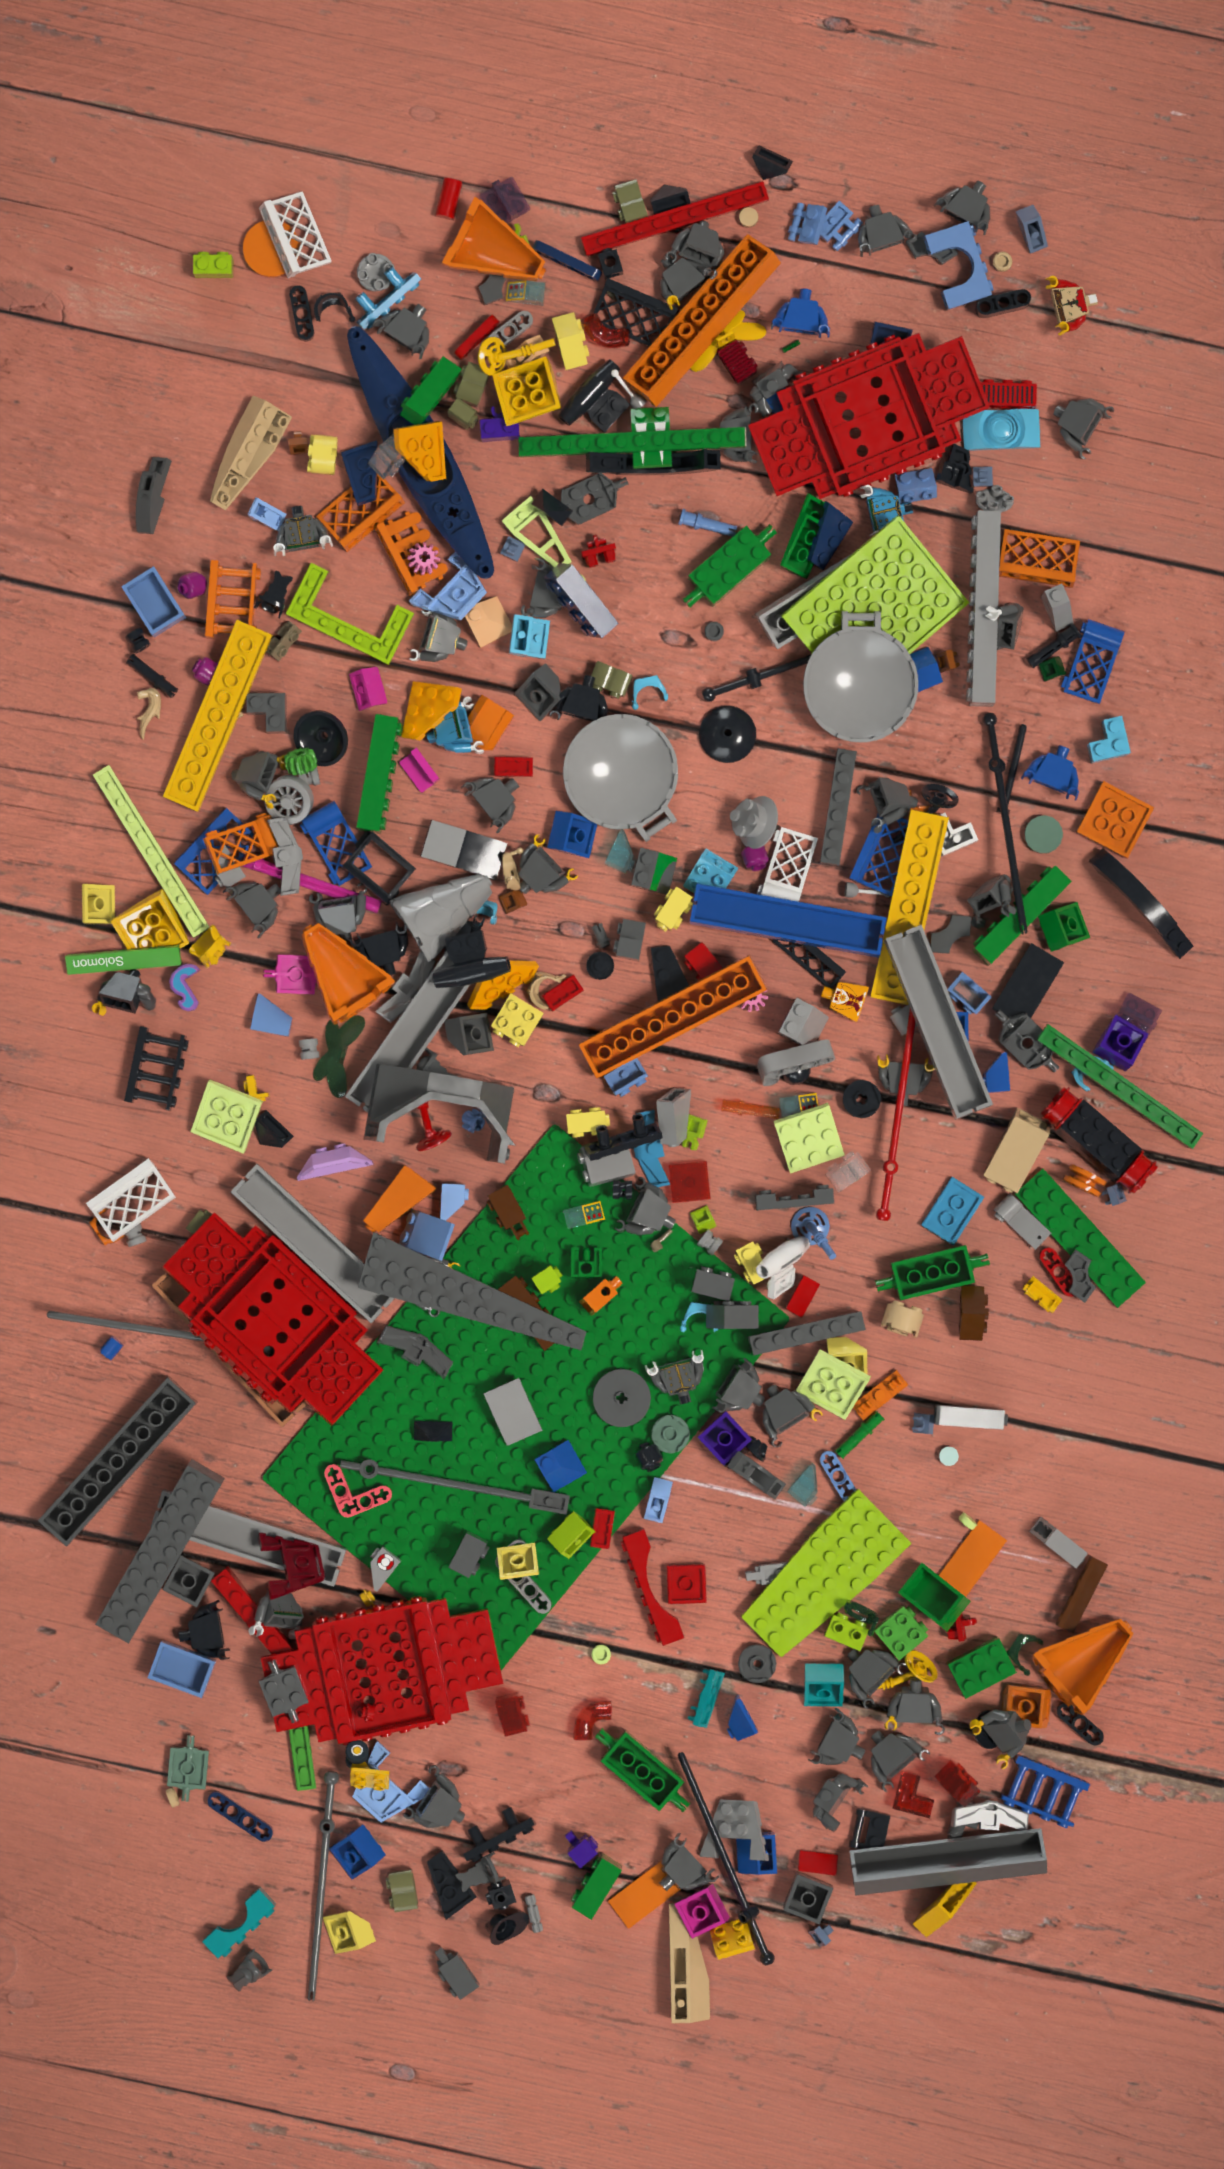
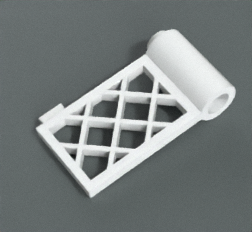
(776, 888)

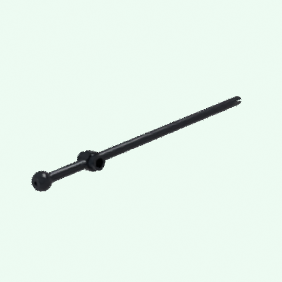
(753, 678)
(998, 766)
(748, 1913)

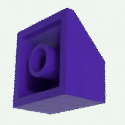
(1120, 1043)
(724, 1438)

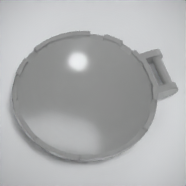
(860, 681)
(622, 773)

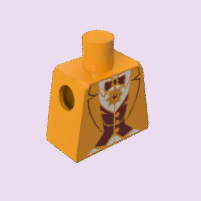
(846, 999)

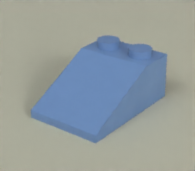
(426, 1234)

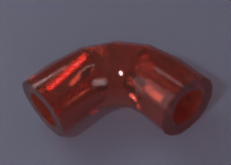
(603, 336)
(588, 1717)

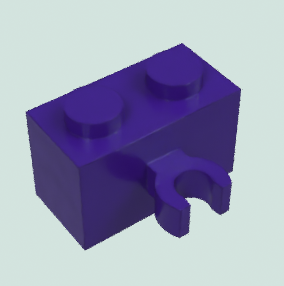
(496, 429)
(582, 1849)

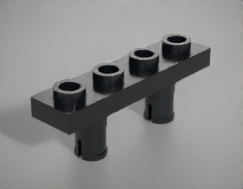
(628, 1140)
(492, 1845)

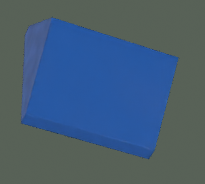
(927, 669)

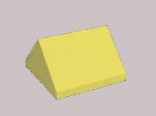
(98, 904)
(517, 1561)

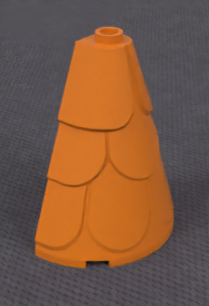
(492, 247)
(343, 974)
(1083, 1663)

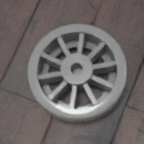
(290, 799)

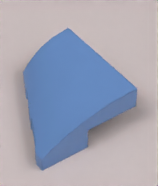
(270, 1018)

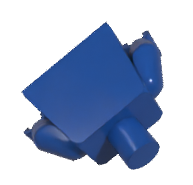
(802, 316)
(1054, 772)

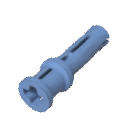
(698, 521)

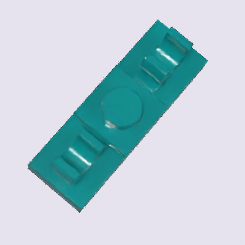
(707, 1698)

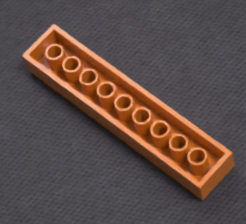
(702, 320)
(673, 1016)

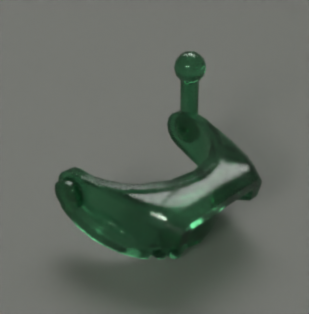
(872, 1616)
(1015, 1648)

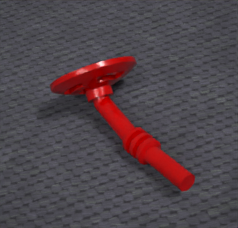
(433, 1137)

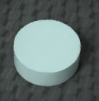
(948, 1456)

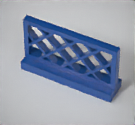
(198, 845)
(869, 850)

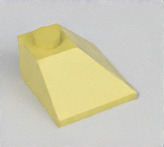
(848, 1352)
(348, 1932)

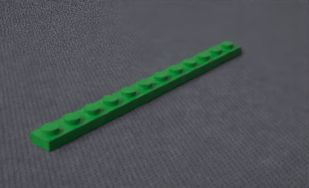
(633, 442)

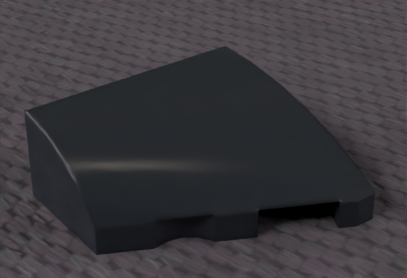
(955, 469)

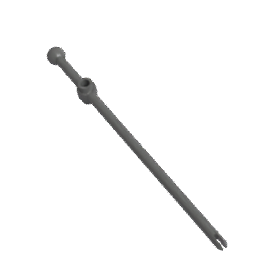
(132, 1327)
(331, 1779)

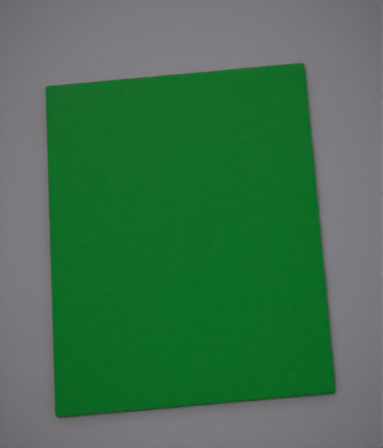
(632, 1330)

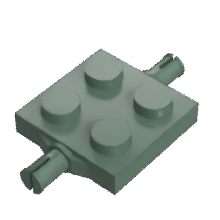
(188, 1768)

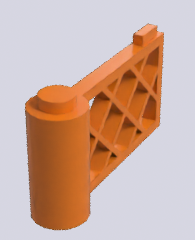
(262, 834)

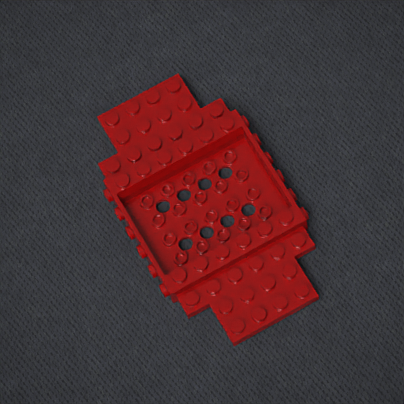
(924, 391)
(318, 1358)
(441, 1655)

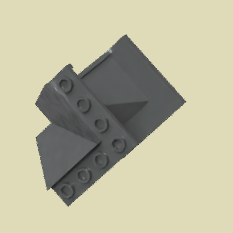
(403, 1089)

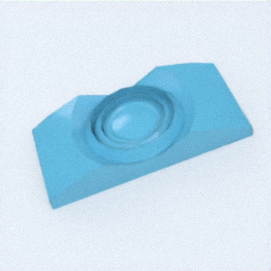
(1002, 430)

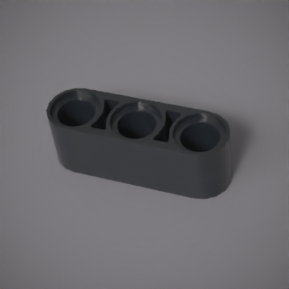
(1010, 297)

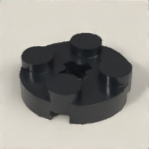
(871, 1103)

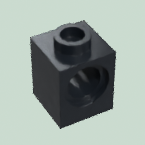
(614, 271)

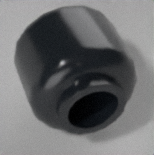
(649, 1457)

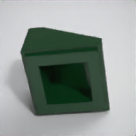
(1052, 668)

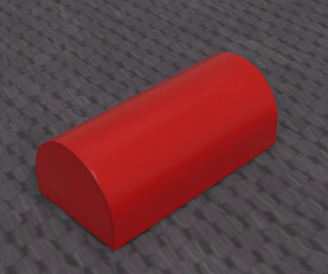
(449, 198)

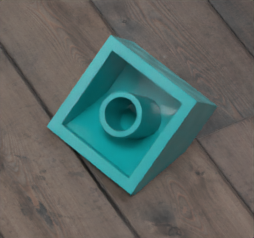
(824, 1685)

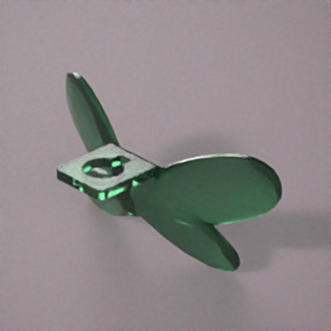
(332, 1062)

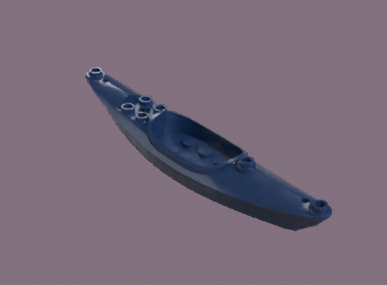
(385, 393)

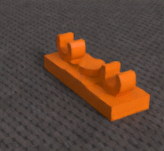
(880, 1394)

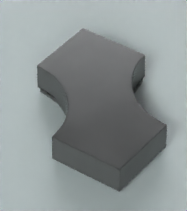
(919, 249)
(492, 289)
(957, 928)
(1081, 1284)

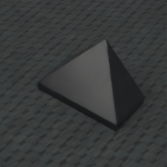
(770, 163)
(669, 198)
(552, 507)
(271, 1132)
(433, 1431)

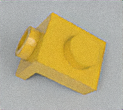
(251, 1087)

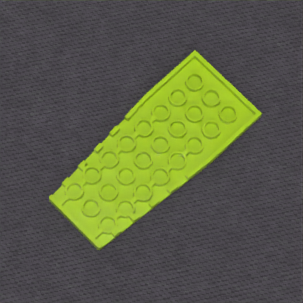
(825, 1573)

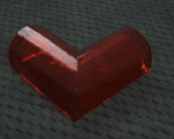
(906, 1797)

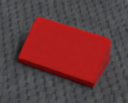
(802, 1296)
(818, 1862)

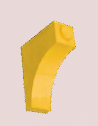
(943, 1908)

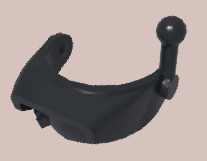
(328, 300)

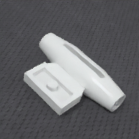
(779, 1265)

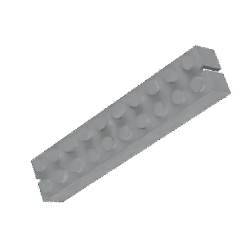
(985, 593)
(938, 1022)
(410, 1033)
(309, 1239)
(239, 1536)

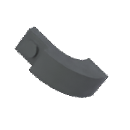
(756, 1474)

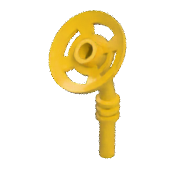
(500, 358)
(916, 1670)

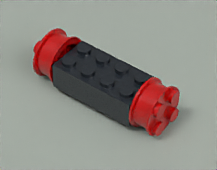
(1098, 1140)

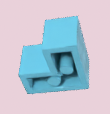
(1113, 745)

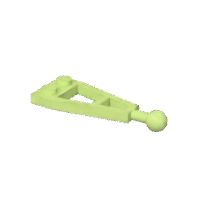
(523, 516)

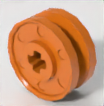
(1084, 1180)

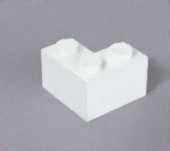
(958, 838)

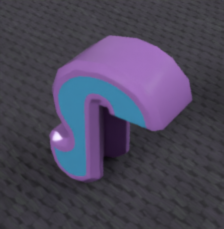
(181, 988)

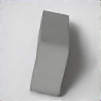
(793, 1060)
(527, 1580)

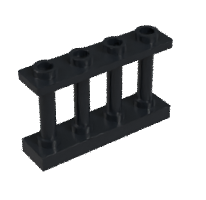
(137, 1074)

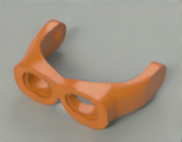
(93, 1223)

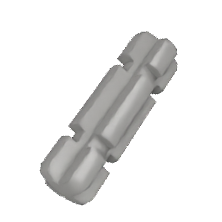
(533, 1913)

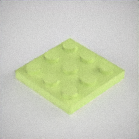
(226, 1116)
(809, 1138)
(833, 1384)

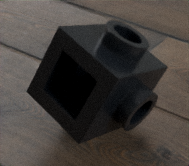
(500, 1895)

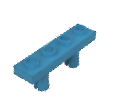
(401, 286)

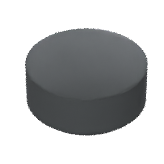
(714, 631)

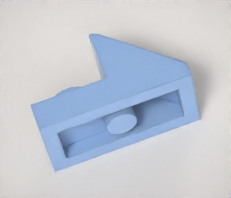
(266, 514)

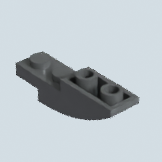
(149, 499)

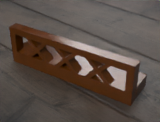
(1081, 1594)

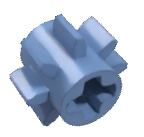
(473, 1120)

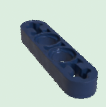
(567, 260)
(242, 1813)

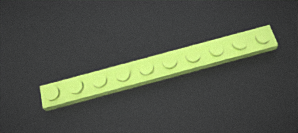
(151, 851)

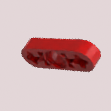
(476, 337)
(1055, 1256)

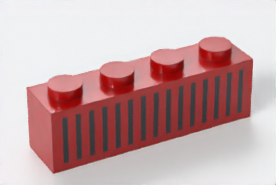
(1010, 395)

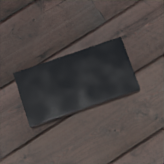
(1028, 982)

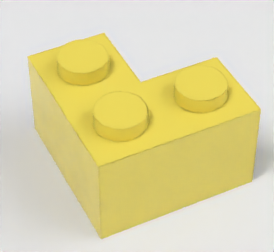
(570, 338)

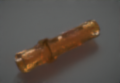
(750, 1109)

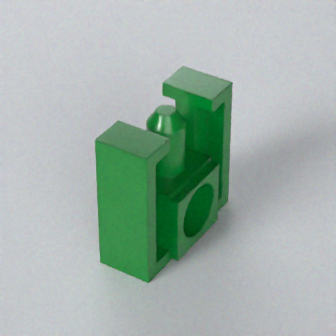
(596, 1265)

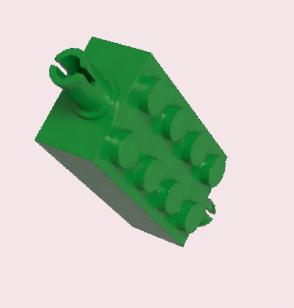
(729, 566)
(932, 1272)
(642, 1770)

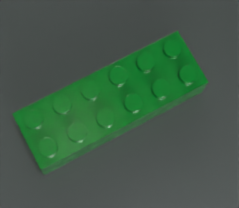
(378, 774)
(1037, 899)

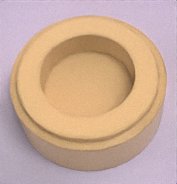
(748, 217)
(1002, 261)
(172, 1797)

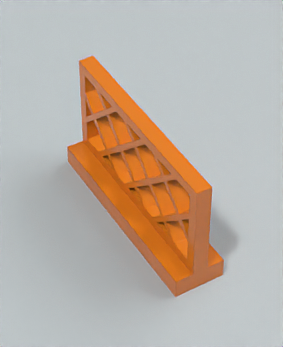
(368, 523)
(1033, 573)

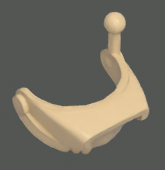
(510, 869)
(533, 990)

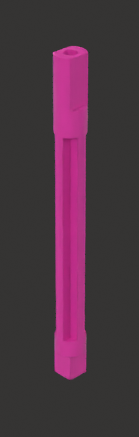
(314, 884)

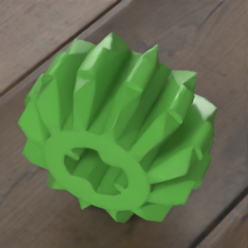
(300, 761)

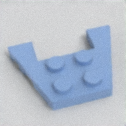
(457, 596)
(389, 1801)

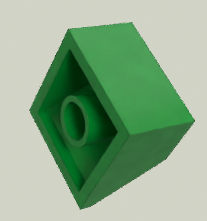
(1064, 926)

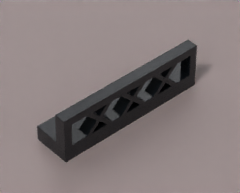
(818, 954)

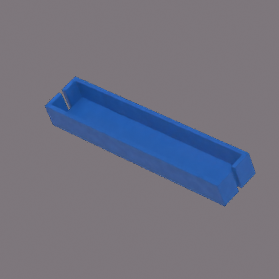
(788, 920)

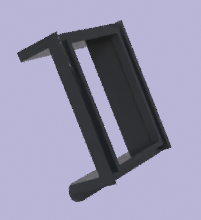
(364, 879)

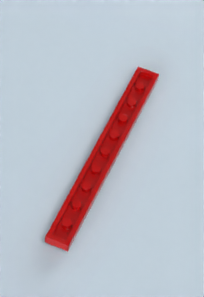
(675, 218)

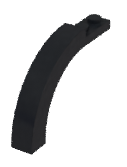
(682, 463)
(1143, 900)

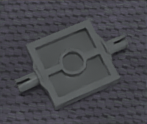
(283, 1691)

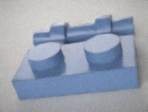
(834, 220)
(811, 226)

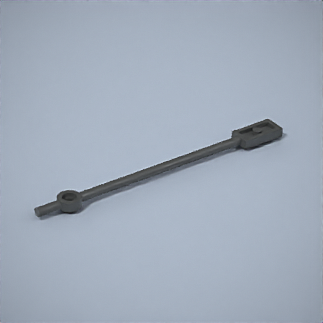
(538, 1498)

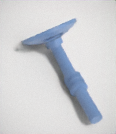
(813, 1230)

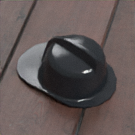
(504, 1926)

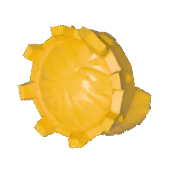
(209, 947)

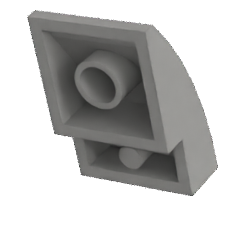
(513, 1411)

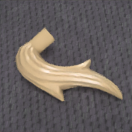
(152, 710)

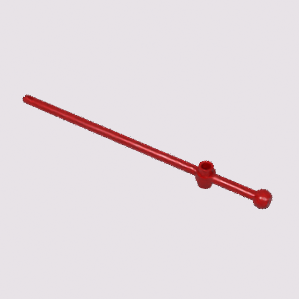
(883, 1212)

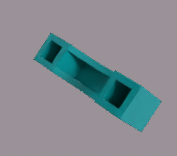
(222, 1939)

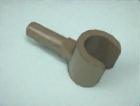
(656, 1245)

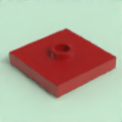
(686, 1584)

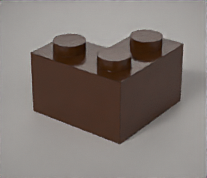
(973, 1313)

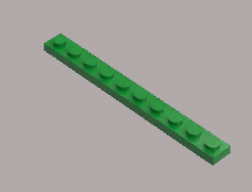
(1119, 1086)

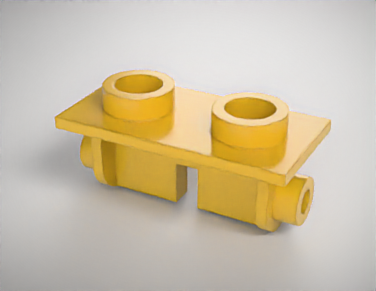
(1039, 1291)

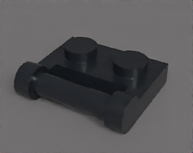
(876, 1829)

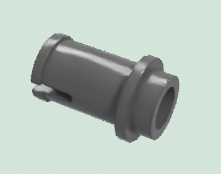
(600, 935)

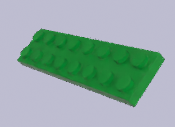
(1076, 1231)

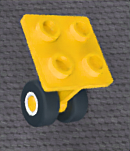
(361, 1775)

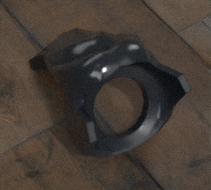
(274, 599)
(756, 1448)

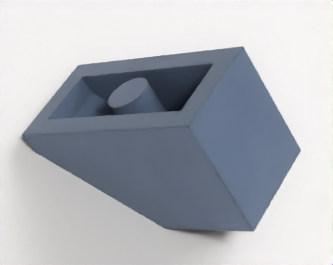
(1032, 228)

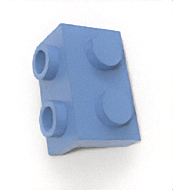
(916, 485)
(625, 1077)

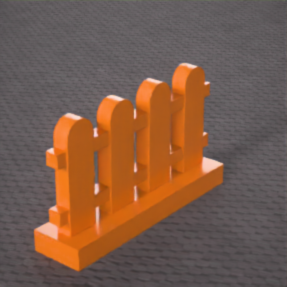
(403, 545)

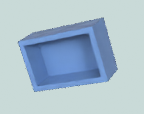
(153, 602)
(182, 1668)

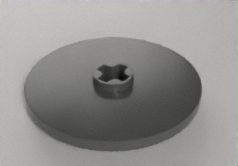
(634, 1389)

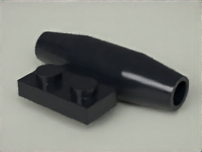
(595, 398)
(469, 962)

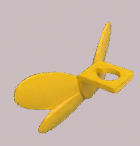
(734, 330)

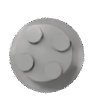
(755, 821)

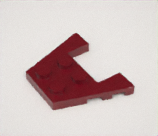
(300, 1561)

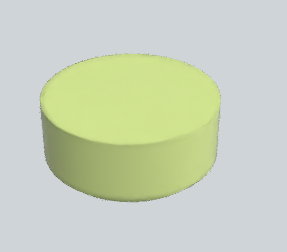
(967, 1521)
(601, 1654)

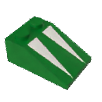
(651, 420)

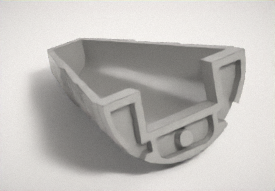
(441, 910)

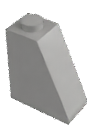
(1058, 607)
(673, 1116)
(1058, 1542)

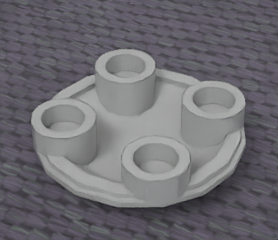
(372, 270)
(994, 499)

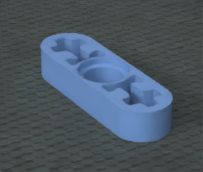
(826, 1466)

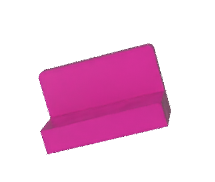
(368, 688)
(419, 770)

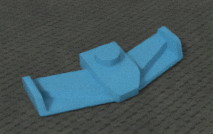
(648, 1156)

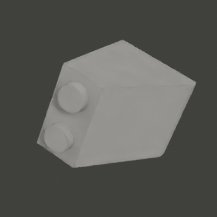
(803, 1023)

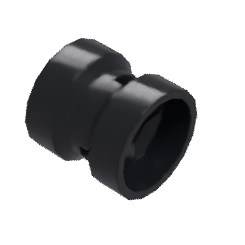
(137, 640)
(619, 1186)

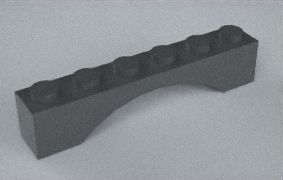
(838, 807)
(806, 1333)

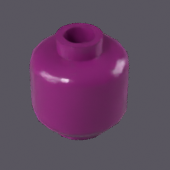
(192, 585)
(204, 670)
(754, 858)

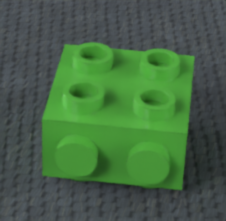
(901, 1632)

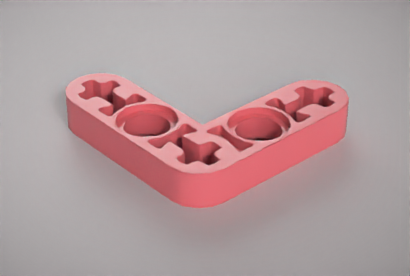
(348, 1498)

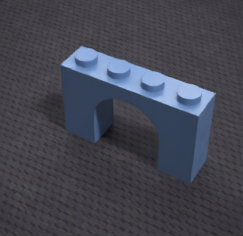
(961, 238)

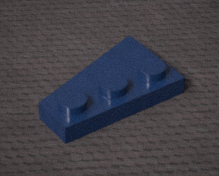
(360, 473)
(830, 534)

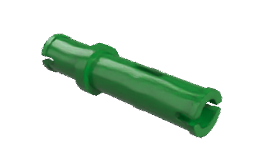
(866, 1428)

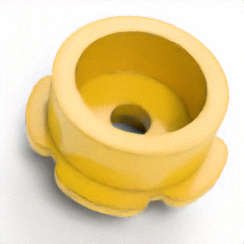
(367, 1598)

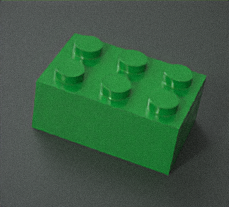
(934, 1596)
(981, 1667)
(596, 1885)

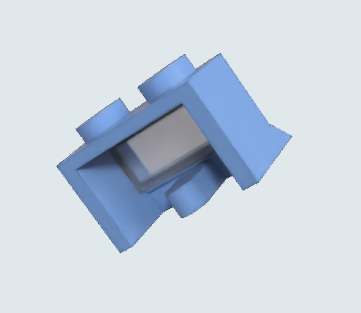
(968, 993)

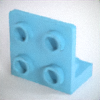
(710, 871)

